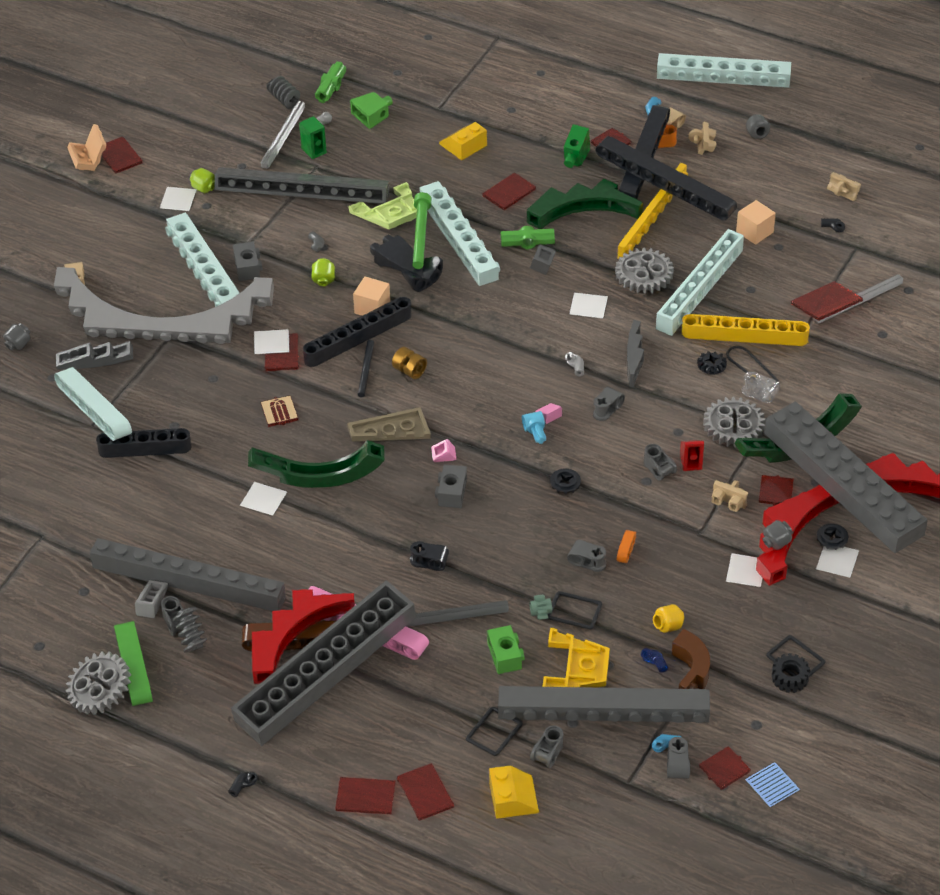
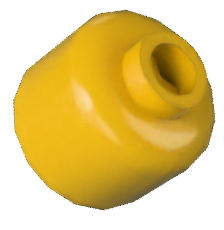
(668, 618)

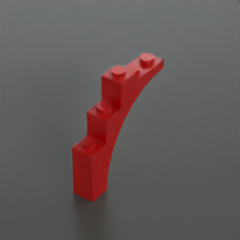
(287, 624)

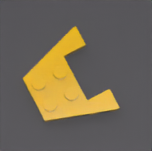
(586, 662)

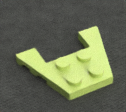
(390, 213)

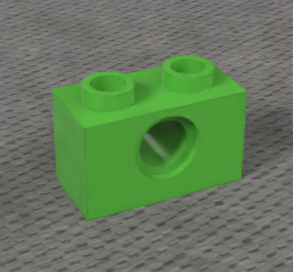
(504, 649)

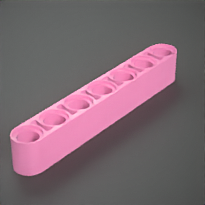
(405, 642)

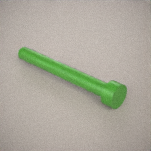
(422, 203)

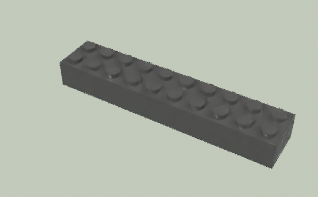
(846, 477)
(323, 663)

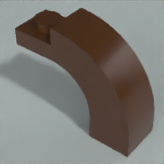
(694, 653)

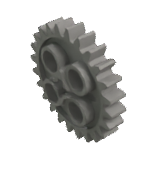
(644, 270)
(719, 421)
(91, 695)

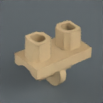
(703, 138)
(843, 186)
(732, 494)

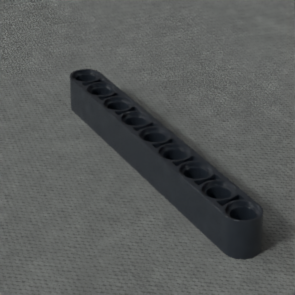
(666, 178)

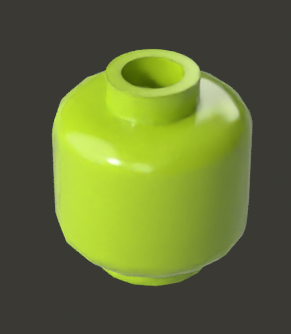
(202, 180)
(323, 272)

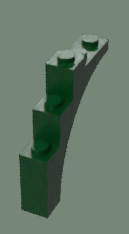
(580, 198)

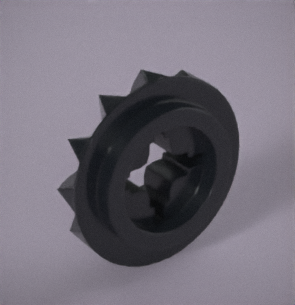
(707, 366)
(567, 475)
(827, 530)

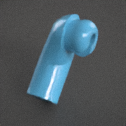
(653, 101)
(662, 742)

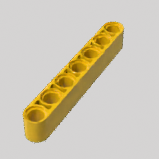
(745, 329)

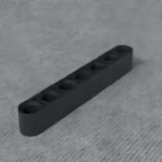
(647, 144)
(356, 332)

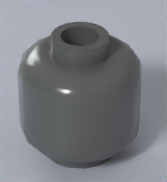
(757, 126)
(16, 337)
(777, 534)

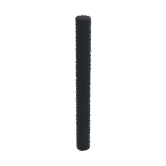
(365, 369)

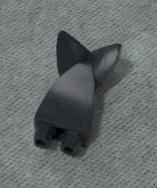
(399, 255)

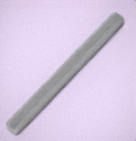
(282, 135)
(872, 292)

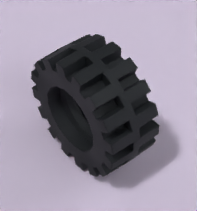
(787, 682)

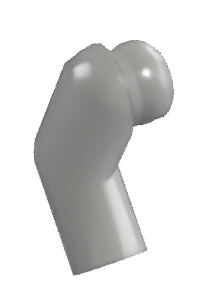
(325, 118)
(576, 362)

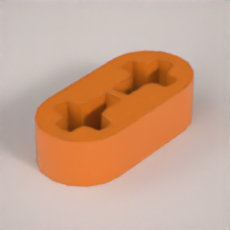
(626, 546)

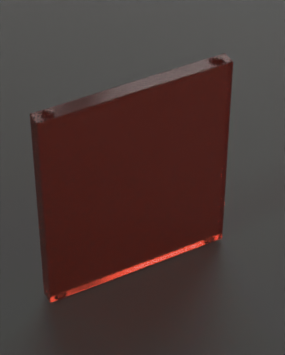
(826, 301)

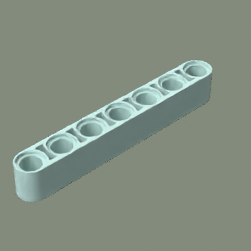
(93, 403)

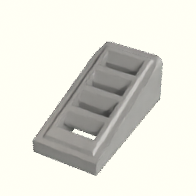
(150, 600)

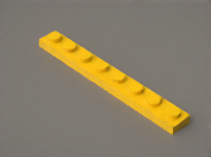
(647, 218)

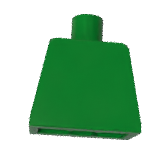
(574, 153)

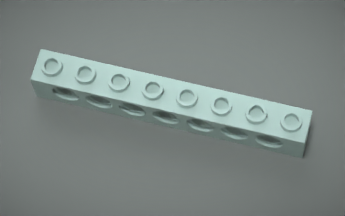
(724, 70)
(461, 235)
(200, 259)
(699, 282)

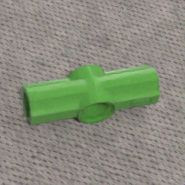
(330, 82)
(527, 237)

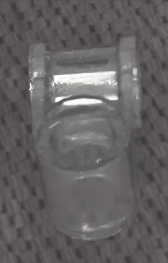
(760, 388)

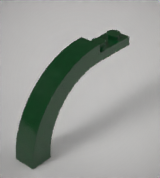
(834, 419)
(321, 474)

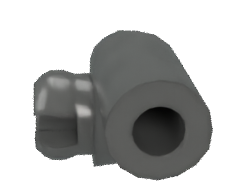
(318, 241)

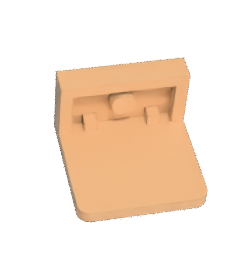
(88, 155)

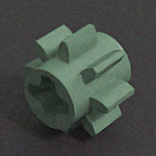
(540, 607)

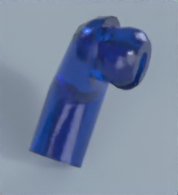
(656, 658)

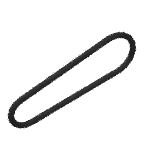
(741, 347)

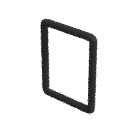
(579, 598)
(804, 647)
(520, 723)

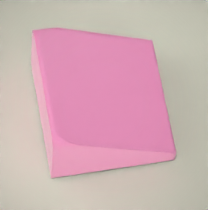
(550, 412)
(443, 451)

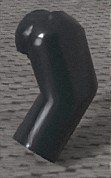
(834, 223)
(242, 781)

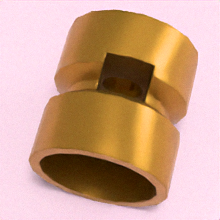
(409, 362)

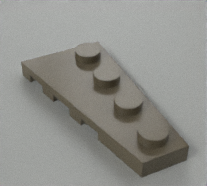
(393, 426)

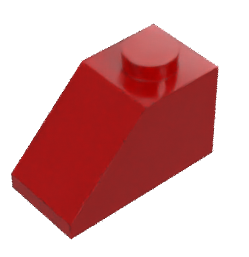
(692, 454)

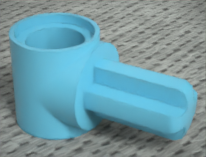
(534, 424)

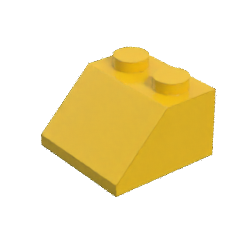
(466, 141)
(512, 792)

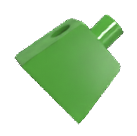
(370, 108)

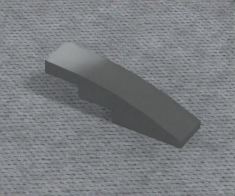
(635, 353)
(89, 357)

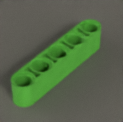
(131, 653)

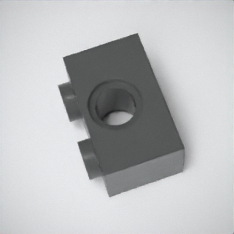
(247, 261)
(452, 486)

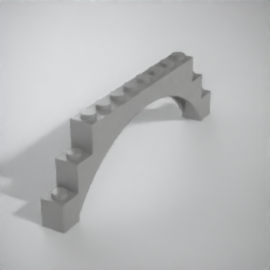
(204, 327)

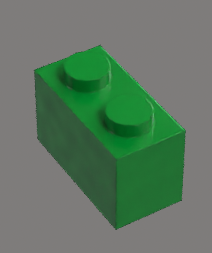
(312, 137)

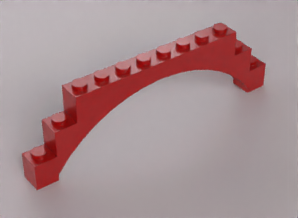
(807, 505)

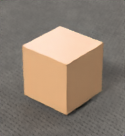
(755, 222)
(370, 295)

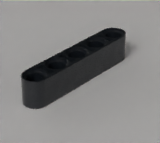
(145, 443)

